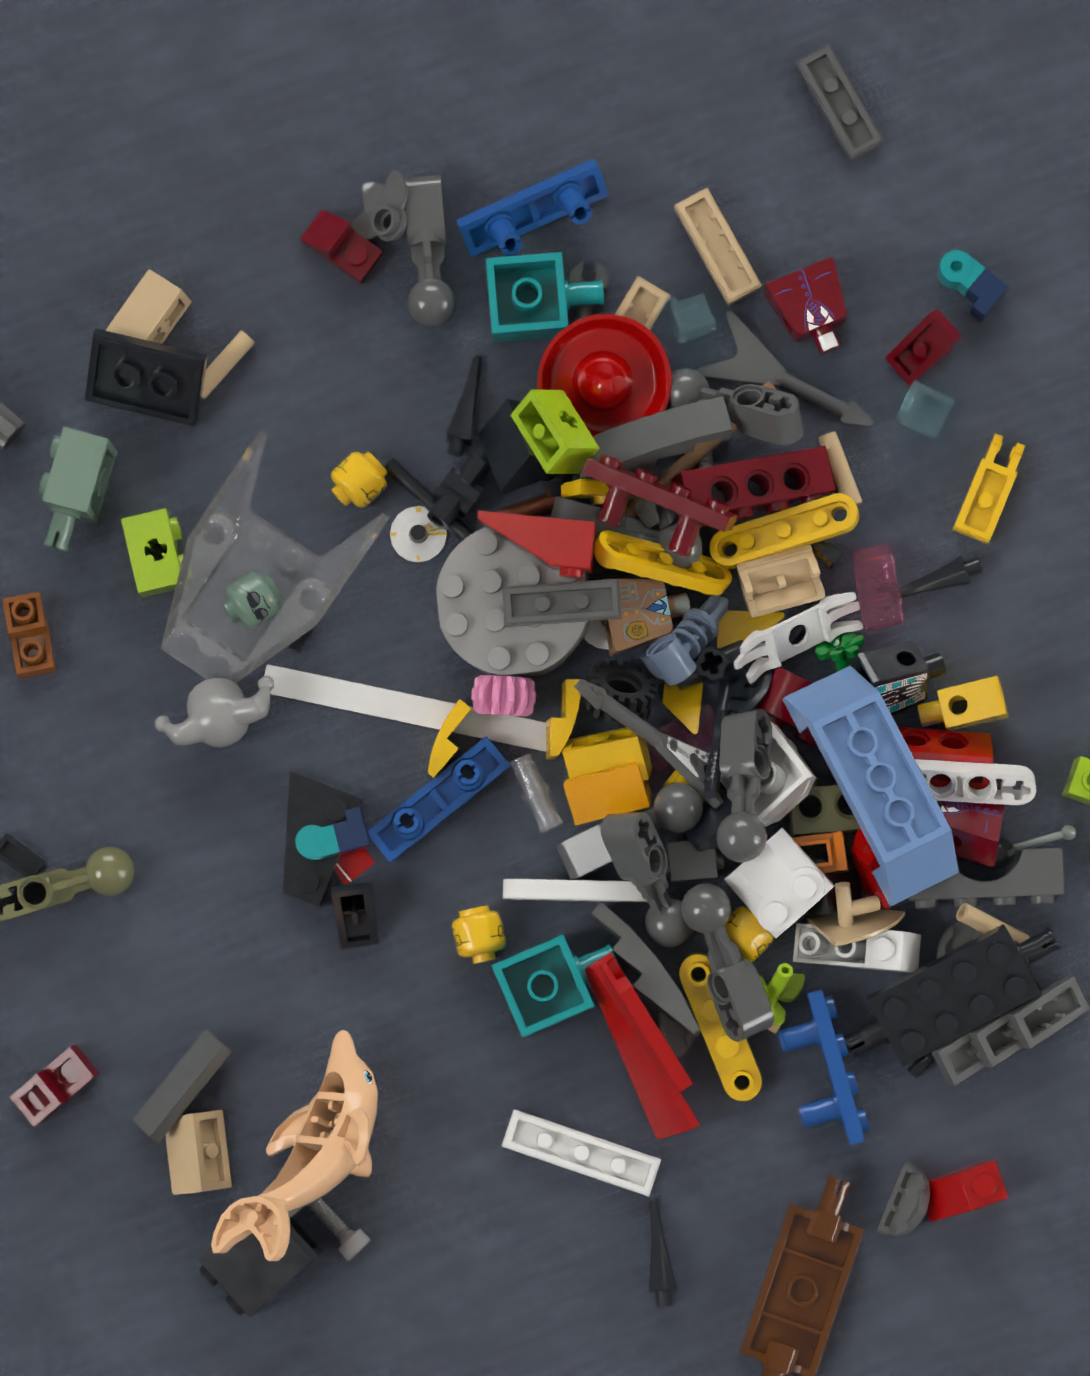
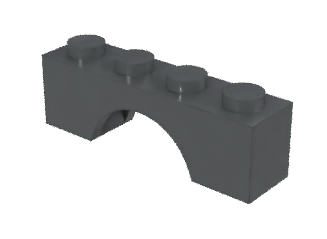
(1033, 875)

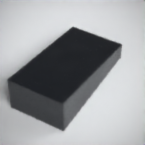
(19, 856)

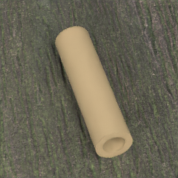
(226, 361)
(839, 467)
(984, 922)

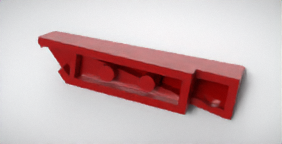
(644, 1050)

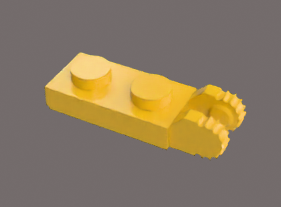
(988, 493)

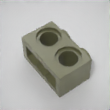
(829, 818)

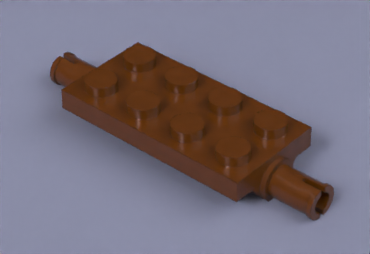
(803, 1286)

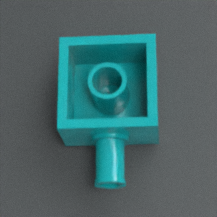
(532, 297)
(546, 984)

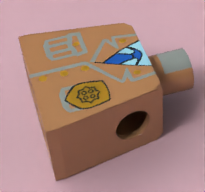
(645, 614)

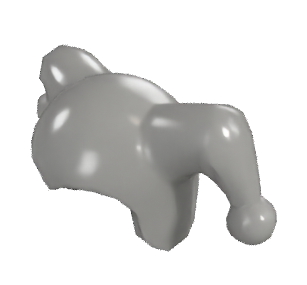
(218, 713)

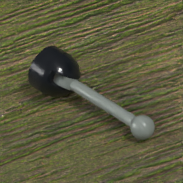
(1006, 850)

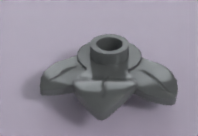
(383, 209)

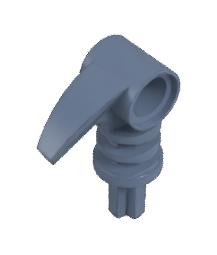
(674, 653)

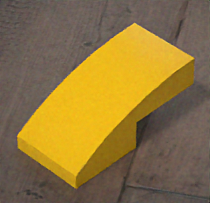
(559, 729)
(443, 748)

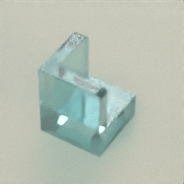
(691, 317)
(924, 410)

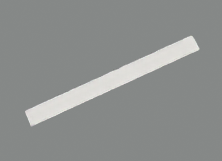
(403, 707)

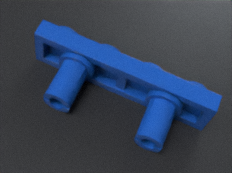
(533, 207)
(438, 799)
(841, 1103)

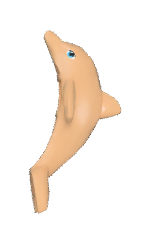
(328, 1143)

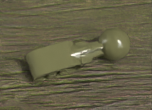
(106, 872)

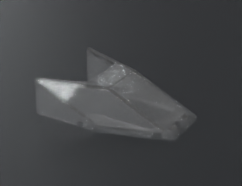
(231, 544)

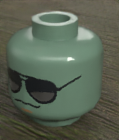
(252, 599)

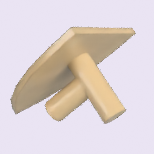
(854, 918)

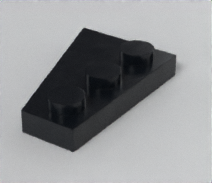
(311, 805)

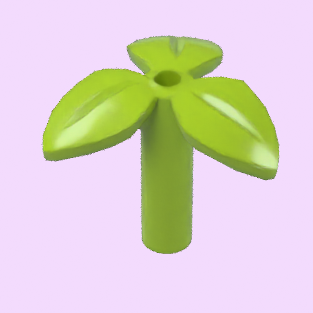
(783, 987)

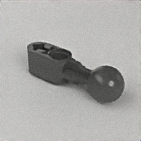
(430, 300)
(753, 408)
(575, 510)
(743, 766)
(675, 808)
(643, 860)
(733, 980)

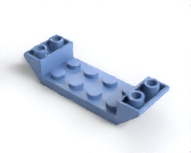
(878, 781)

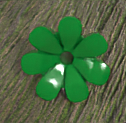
(840, 649)

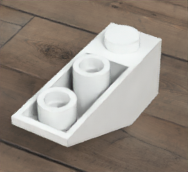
(885, 952)

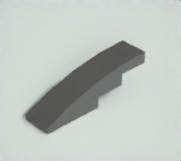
(664, 434)
(654, 981)
(1013, 1030)

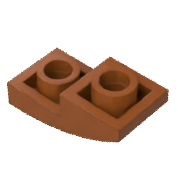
(29, 635)

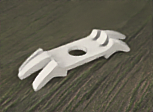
(819, 628)

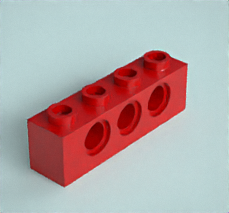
(950, 746)

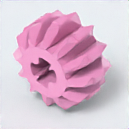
(503, 695)

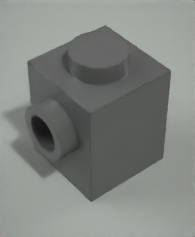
(689, 865)

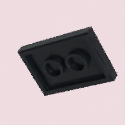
(145, 377)

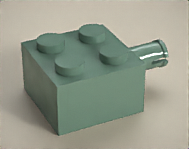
(75, 482)

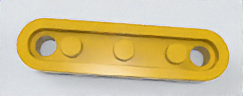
(785, 530)
(648, 560)
(729, 1056)

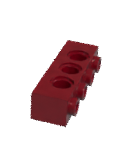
(806, 466)

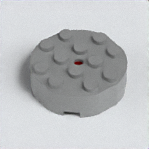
(473, 609)

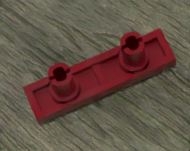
(678, 498)

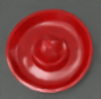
(608, 370)

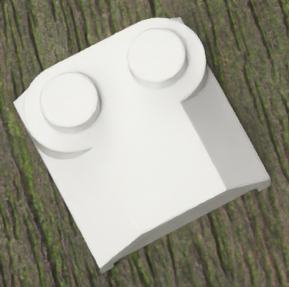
(787, 783)
(779, 883)

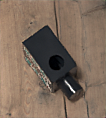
(900, 674)

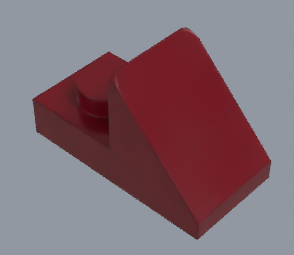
(341, 245)
(923, 347)

